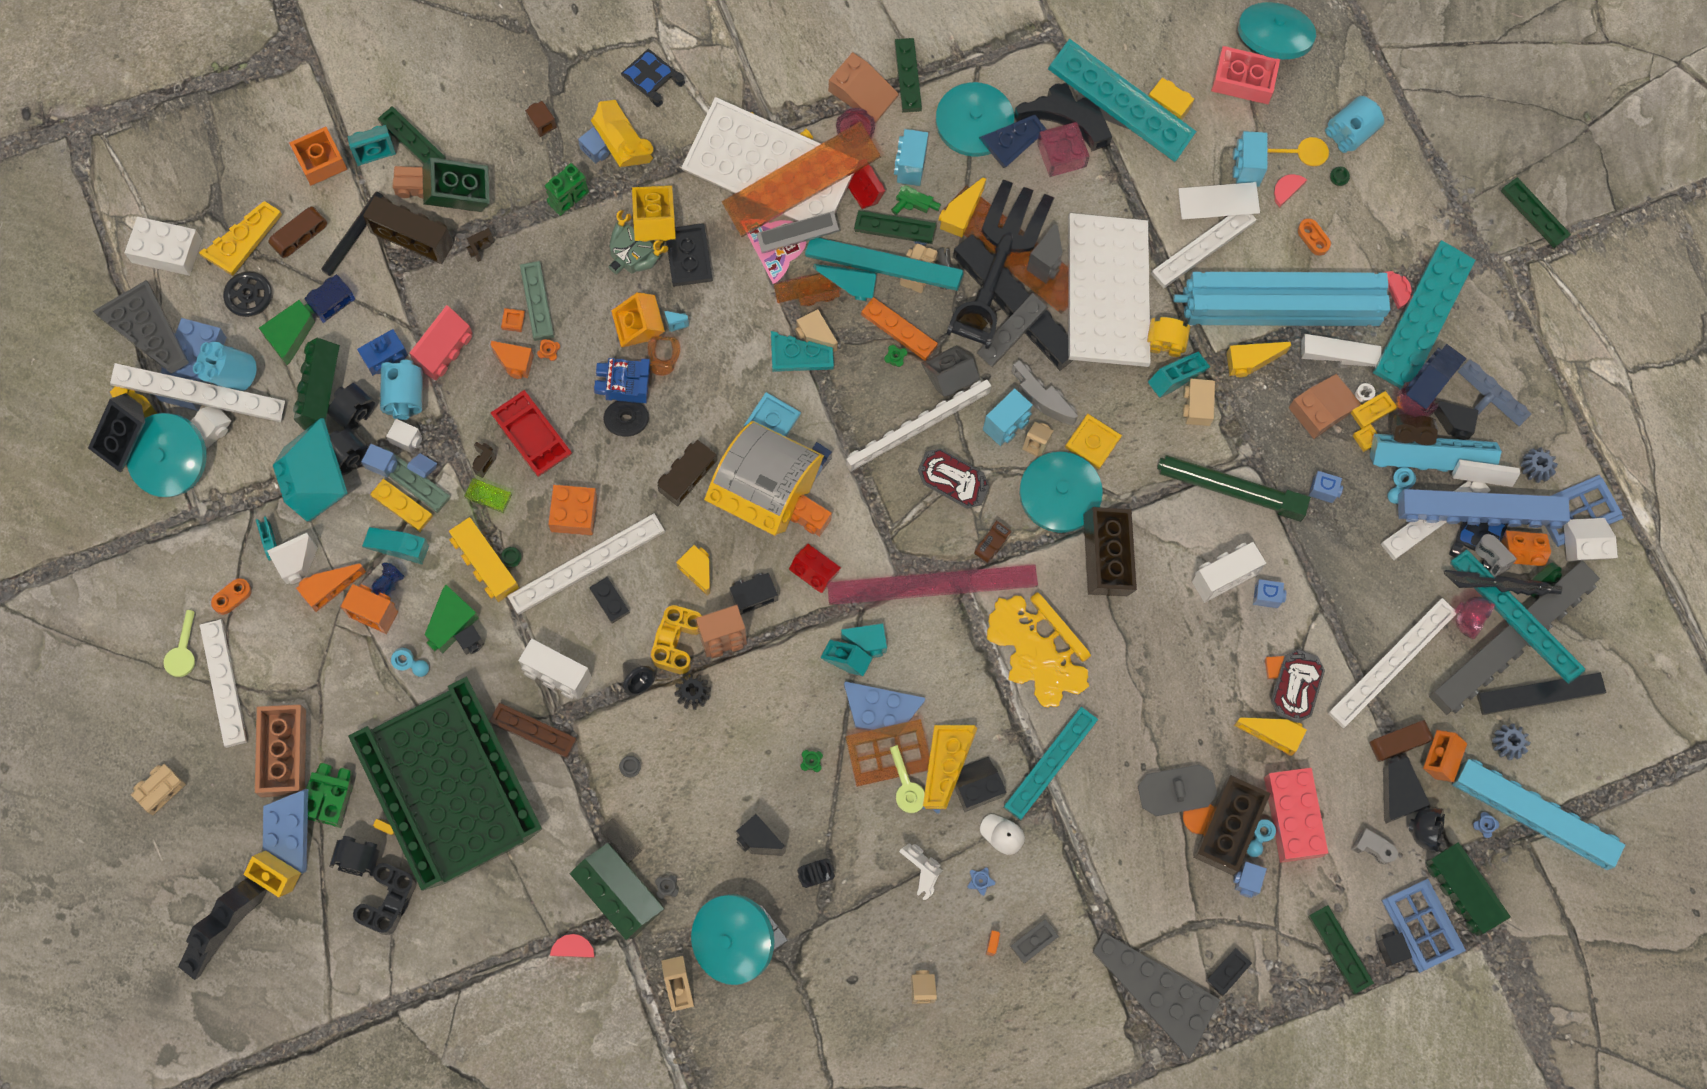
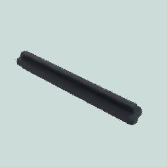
(347, 241)

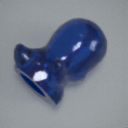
(387, 582)

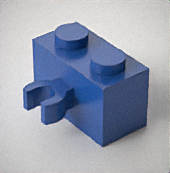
(381, 350)

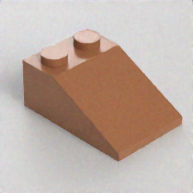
(862, 87)
(1324, 405)

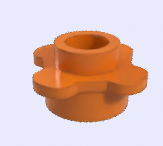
(548, 344)

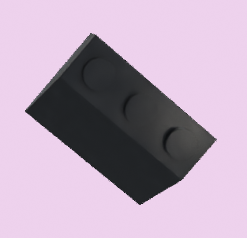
(118, 431)

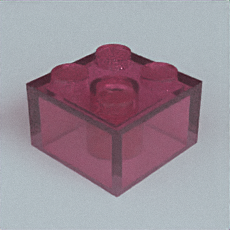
(1063, 149)

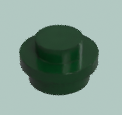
(1339, 176)
(511, 557)

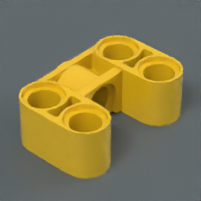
(668, 637)

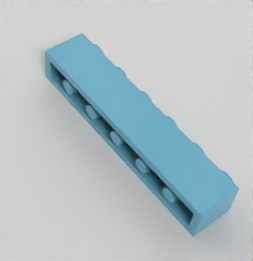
(1440, 456)

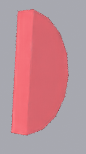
(1287, 187)
(1399, 288)
(572, 946)

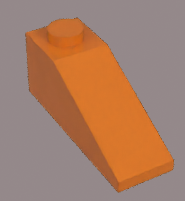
(325, 586)

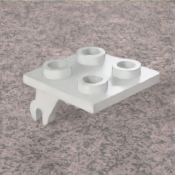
(929, 868)

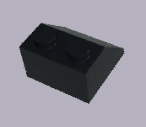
(979, 784)
(758, 838)

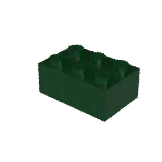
(455, 185)

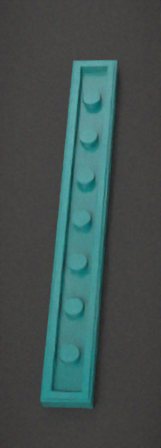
(885, 263)
(1523, 621)

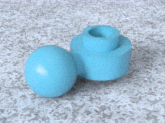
(1400, 485)
(419, 668)
(1256, 848)

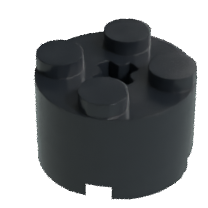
(351, 406)
(348, 449)
(355, 857)

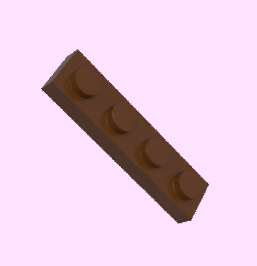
(533, 730)

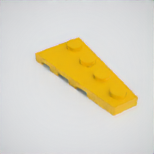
(241, 239)
(946, 761)

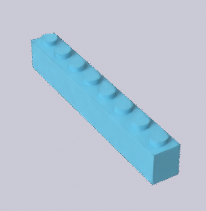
(1539, 814)

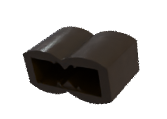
(1414, 429)

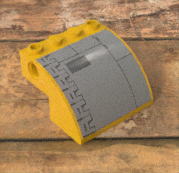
(763, 477)

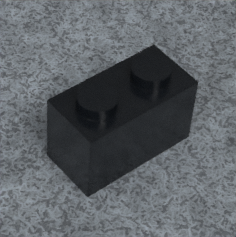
(753, 593)

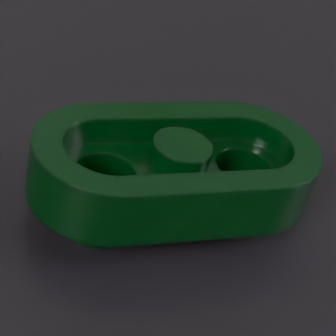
(1550, 575)

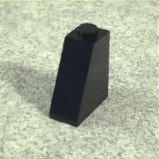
(1401, 790)

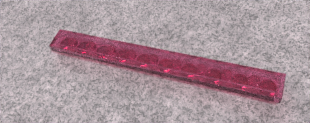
(932, 584)

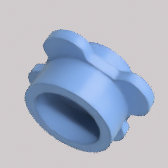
(1492, 824)

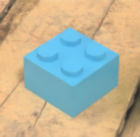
(911, 157)
(1250, 158)
(1008, 417)

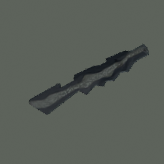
(1502, 583)

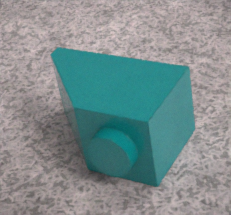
(868, 638)
(847, 657)

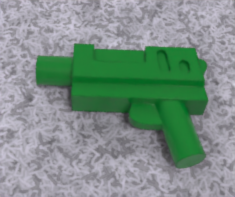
(911, 198)

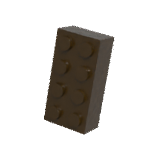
(408, 229)
(1109, 551)
(1232, 825)

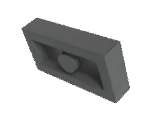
(1034, 941)

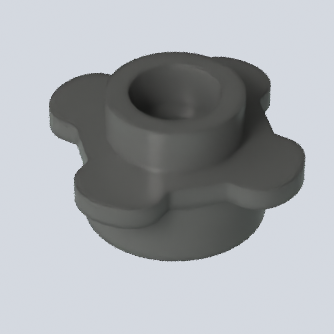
(670, 881)

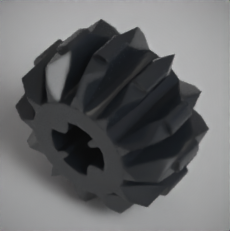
(684, 691)
(816, 873)

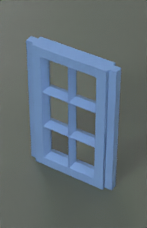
(1579, 490)
(1441, 917)

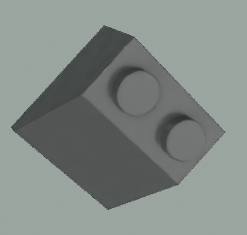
(1046, 256)
(951, 371)

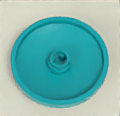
(1276, 30)
(970, 113)
(167, 456)
(1059, 491)
(732, 939)

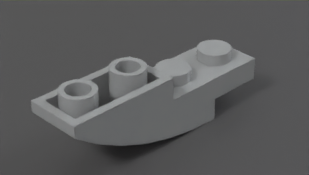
(1048, 401)

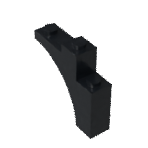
(1063, 109)
(213, 929)

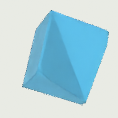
(676, 321)

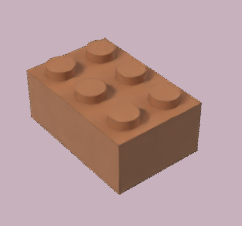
(721, 631)

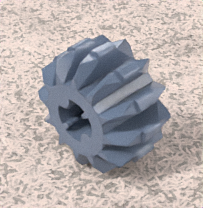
(1544, 470)
(1515, 737)

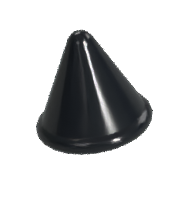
(637, 678)

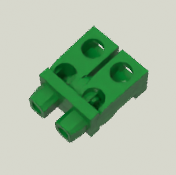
(565, 189)
(328, 795)

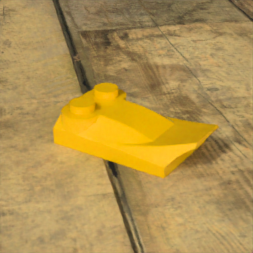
(620, 136)

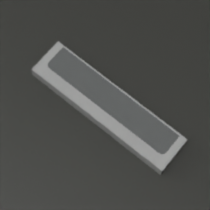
(797, 232)

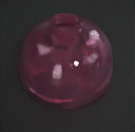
(853, 116)
(1408, 406)
(1473, 615)

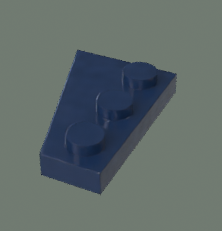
(1013, 139)

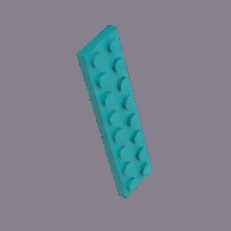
(1122, 100)
(1424, 315)

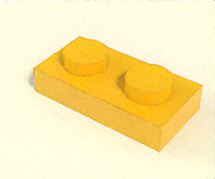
(1373, 409)

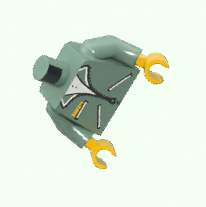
(630, 253)

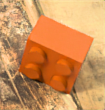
(318, 156)
(572, 510)
(369, 608)

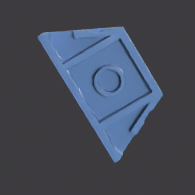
(878, 707)
(286, 829)

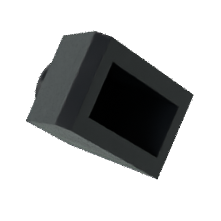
(1457, 420)

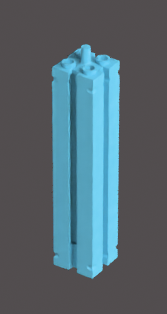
(1285, 298)

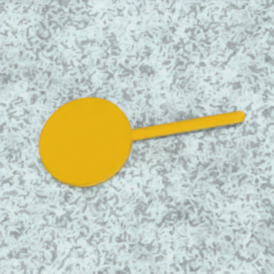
(1310, 151)

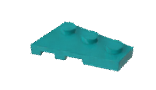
(798, 355)

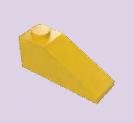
(960, 210)
(1248, 358)
(1279, 733)

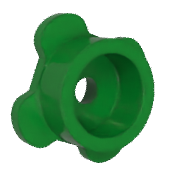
(895, 361)
(807, 756)

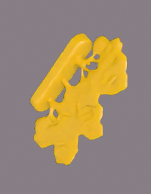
(1037, 656)

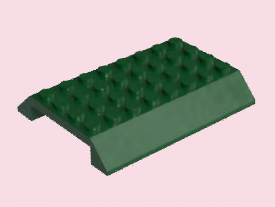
(446, 786)

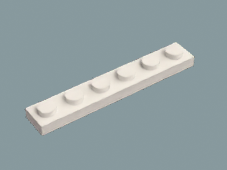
(1201, 248)
(1417, 531)
(223, 683)

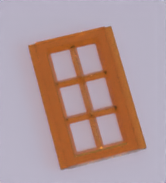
(885, 733)

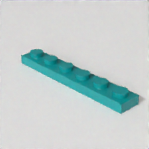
(1050, 763)

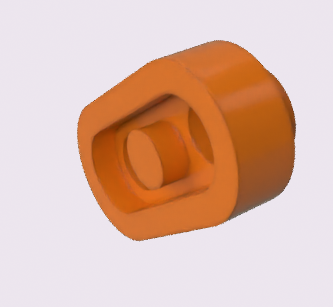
(1315, 237)
(231, 596)

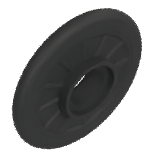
(635, 425)

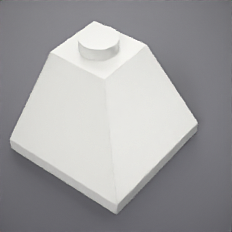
(294, 558)

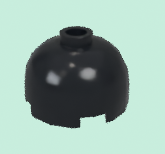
(1428, 828)

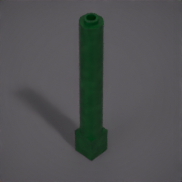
(1286, 503)

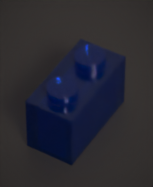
(329, 298)

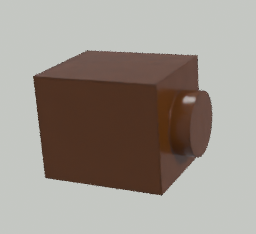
(540, 118)

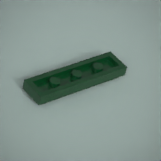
(908, 75)
(409, 136)
(1535, 212)
(895, 227)
(1340, 949)

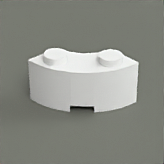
(211, 424)

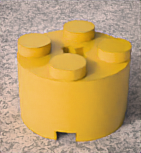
(1168, 336)

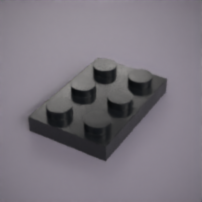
(689, 256)

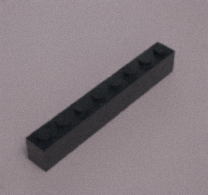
(1009, 296)

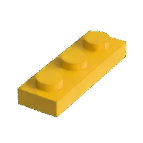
(401, 505)

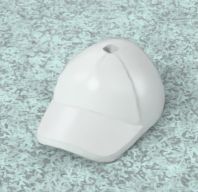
(995, 831)

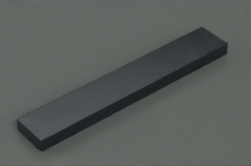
(1541, 693)

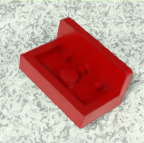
(866, 187)
(814, 568)

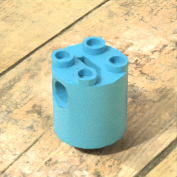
(1355, 123)
(225, 366)
(401, 389)

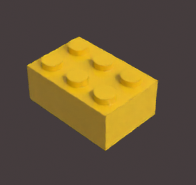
(653, 213)

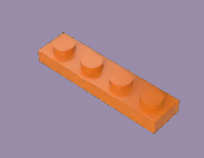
(899, 329)

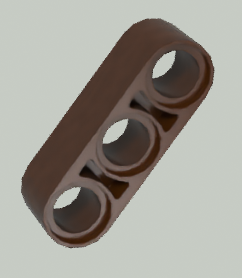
(297, 232)
(1401, 741)

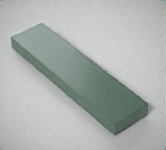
(536, 301)
(418, 486)

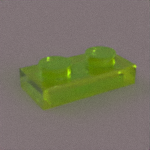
(488, 495)

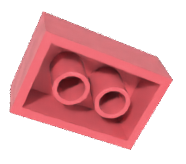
(1245, 75)

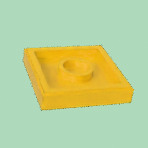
(1093, 441)

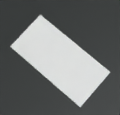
(1219, 200)

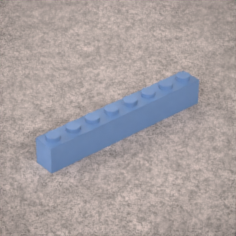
(1483, 508)

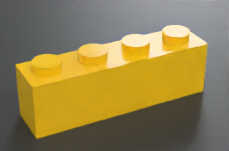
(483, 559)

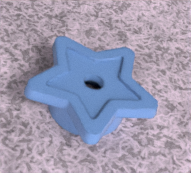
(981, 887)

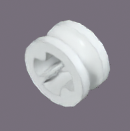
(1367, 387)

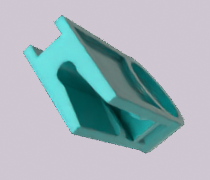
(267, 535)

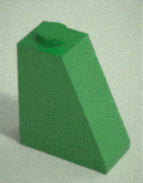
(289, 330)
(448, 619)

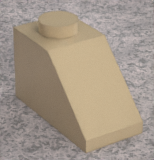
(814, 329)
(1037, 439)
(677, 983)
(923, 987)

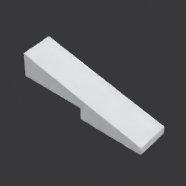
(1339, 350)

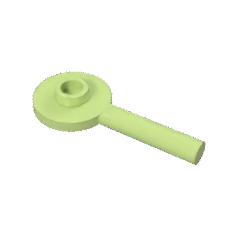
(180, 660)
(910, 794)

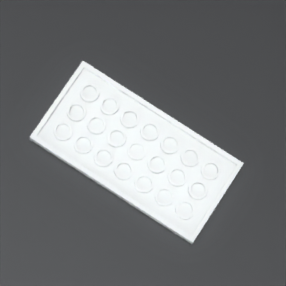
(741, 148)
(1108, 290)

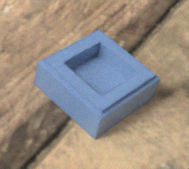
(422, 465)

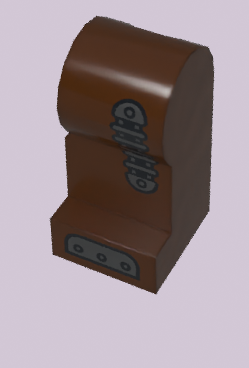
(993, 542)

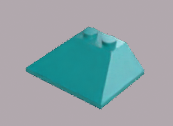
(310, 472)

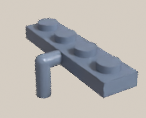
(1493, 393)

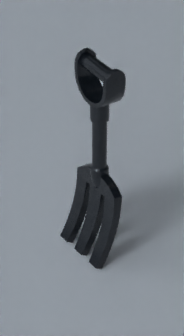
(1006, 241)

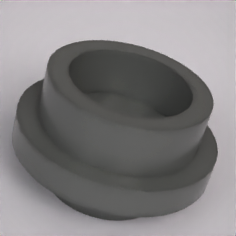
(630, 766)

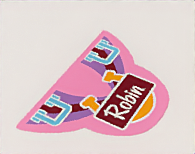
(776, 261)

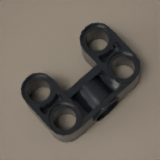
(394, 903)

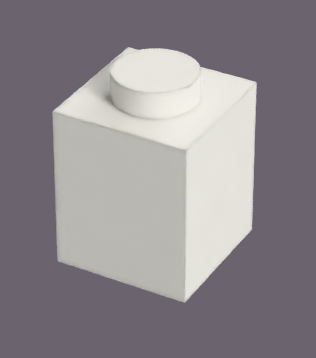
(404, 436)

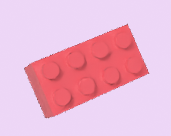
(1296, 815)

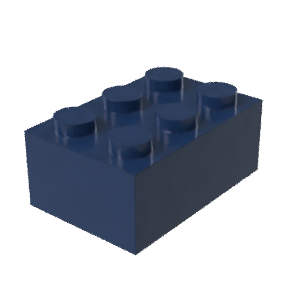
(1435, 375)

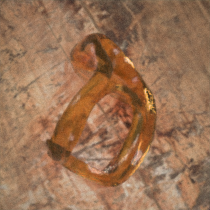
(663, 367)

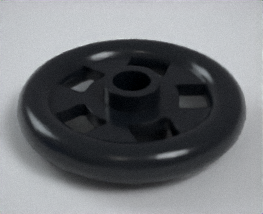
(261, 302)

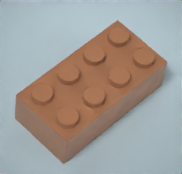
(280, 750)

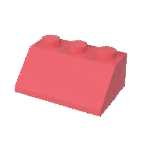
(441, 343)

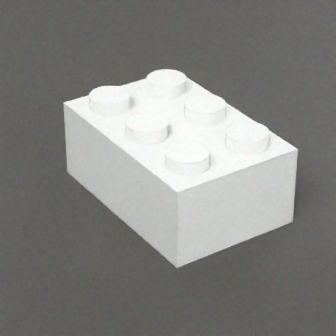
(163, 246)
(1228, 571)
(554, 669)

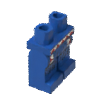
(624, 380)

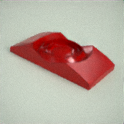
(531, 433)

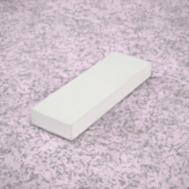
(1486, 473)

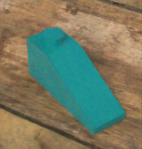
(855, 282)
(1177, 374)
(396, 544)

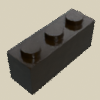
(686, 472)

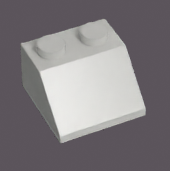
(1589, 540)

